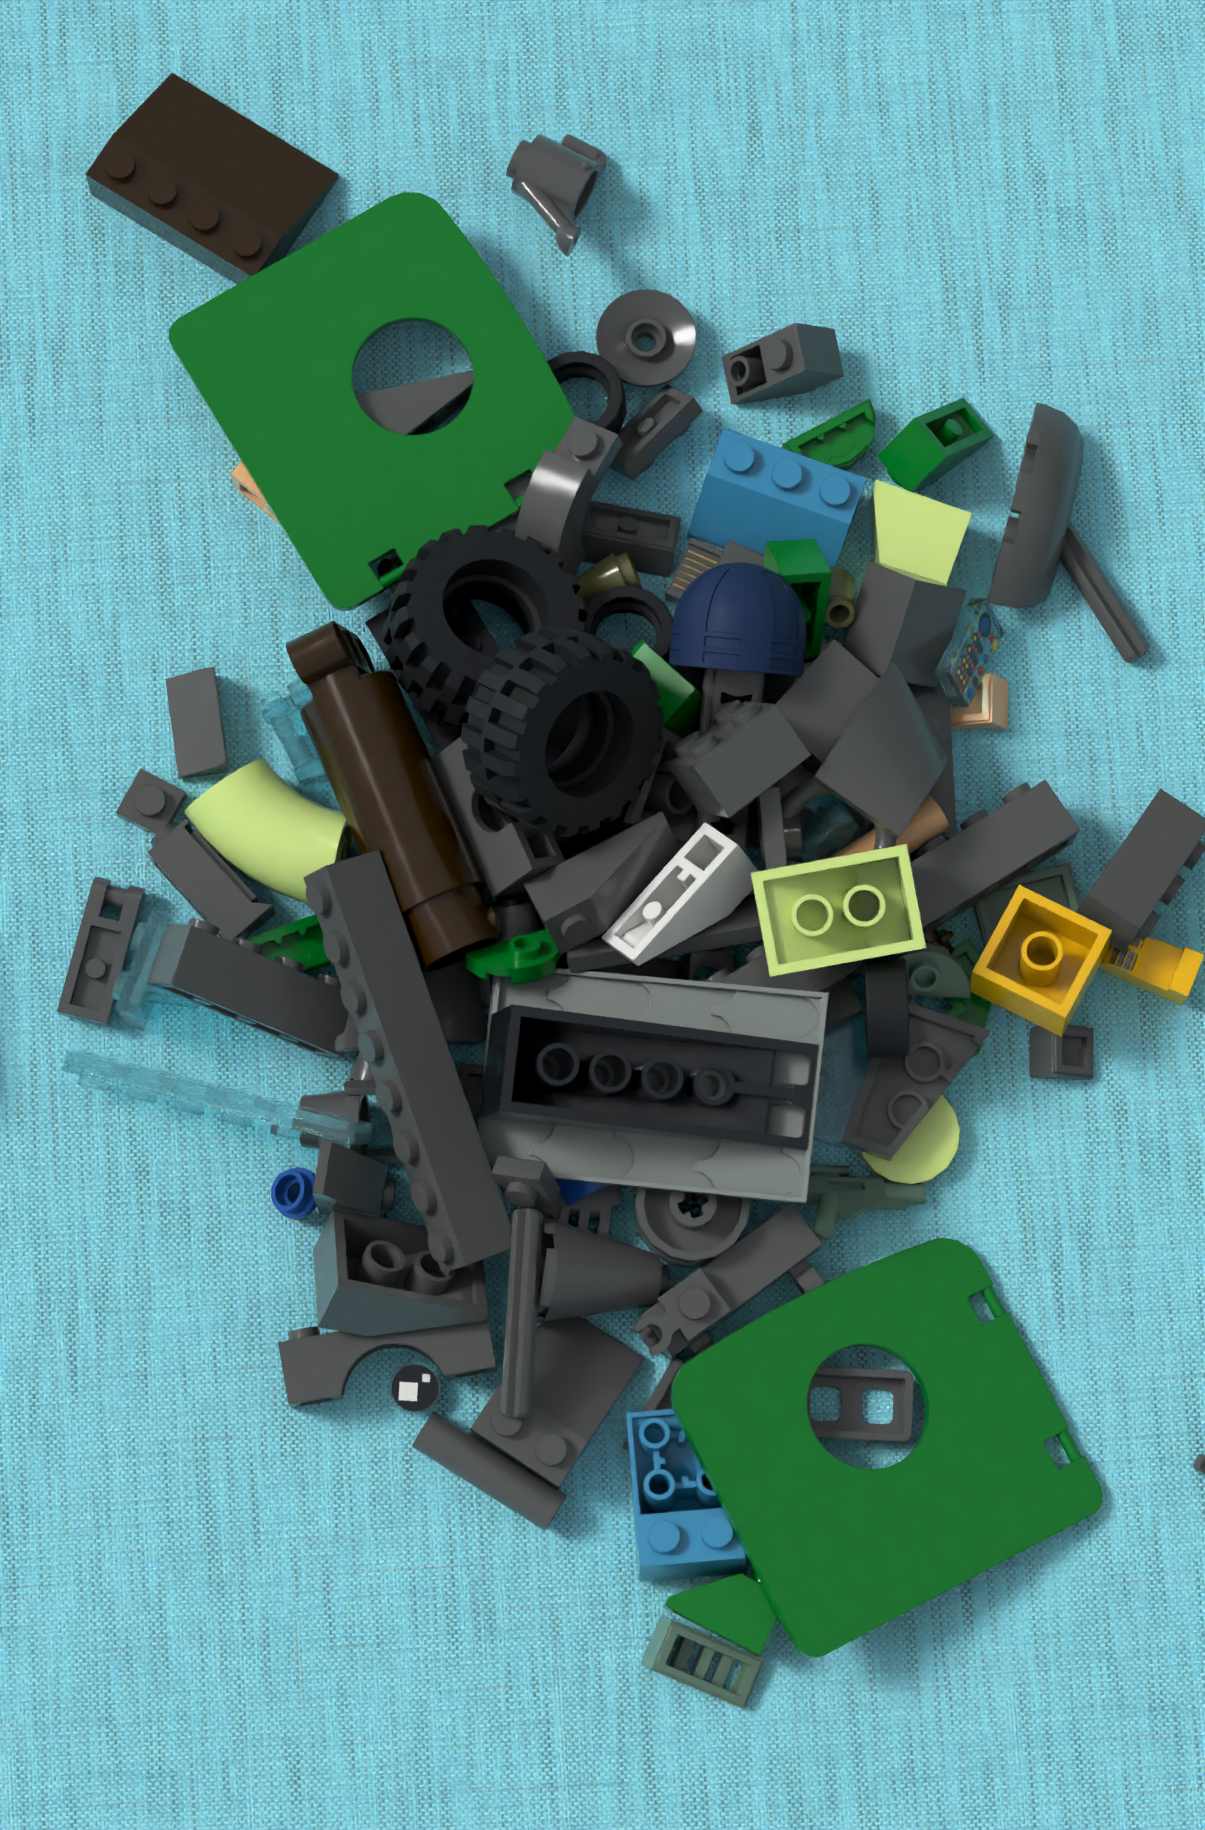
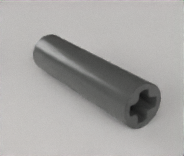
(489, 1470)

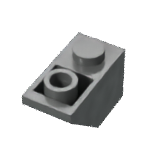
(783, 364)

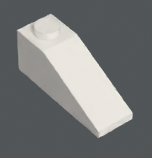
(686, 897)

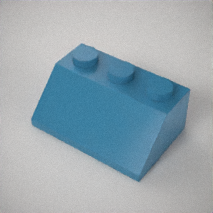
(774, 495)

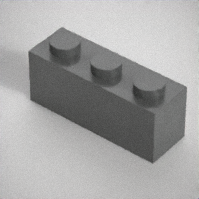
(1146, 870)

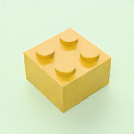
(1040, 960)

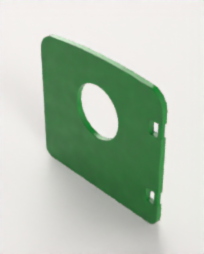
(279, 382)
(862, 1544)

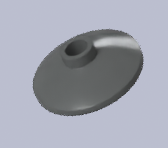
(651, 316)

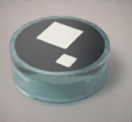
(415, 1388)

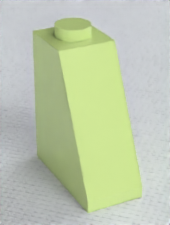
(915, 531)

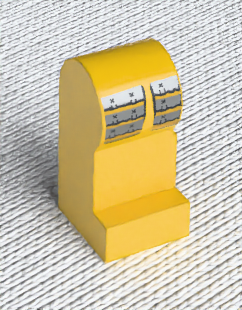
(1155, 967)

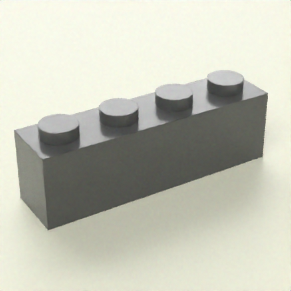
(250, 987)

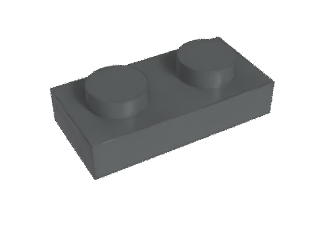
(653, 429)

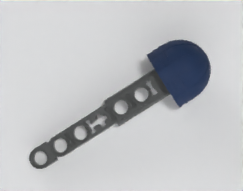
(738, 628)

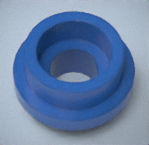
(286, 1191)

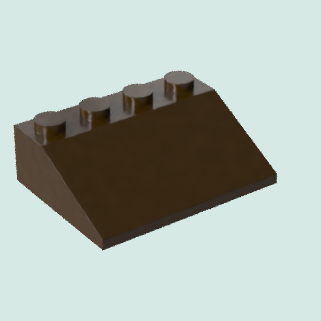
(209, 180)

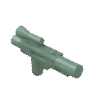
(852, 1195)

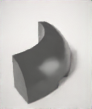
(1044, 505)

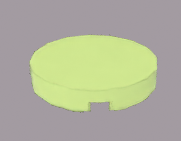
(924, 1152)

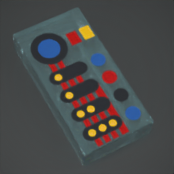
(969, 652)

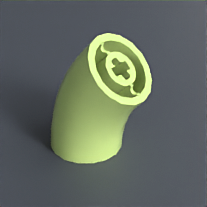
(270, 828)

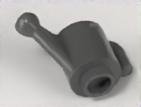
(557, 181)

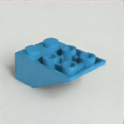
(676, 1519)

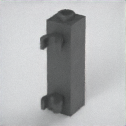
(748, 1270)

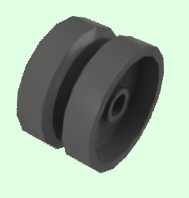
(685, 1239)

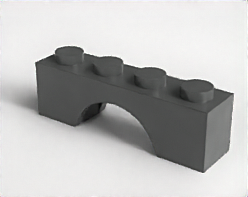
(320, 1365)

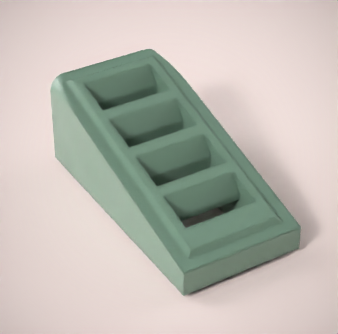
(661, 1646)

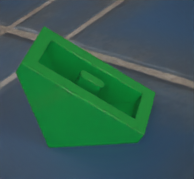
(678, 696)

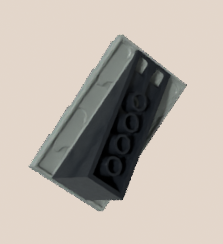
(655, 1082)

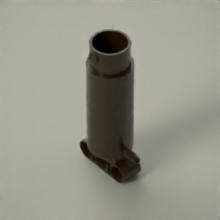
(393, 795)

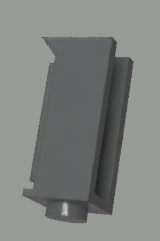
(207, 882)

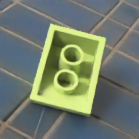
(838, 910)

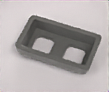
(852, 1384)

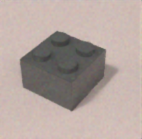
(736, 757)

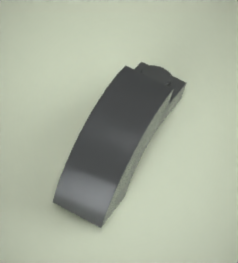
(563, 489)

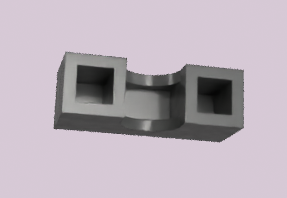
(502, 848)

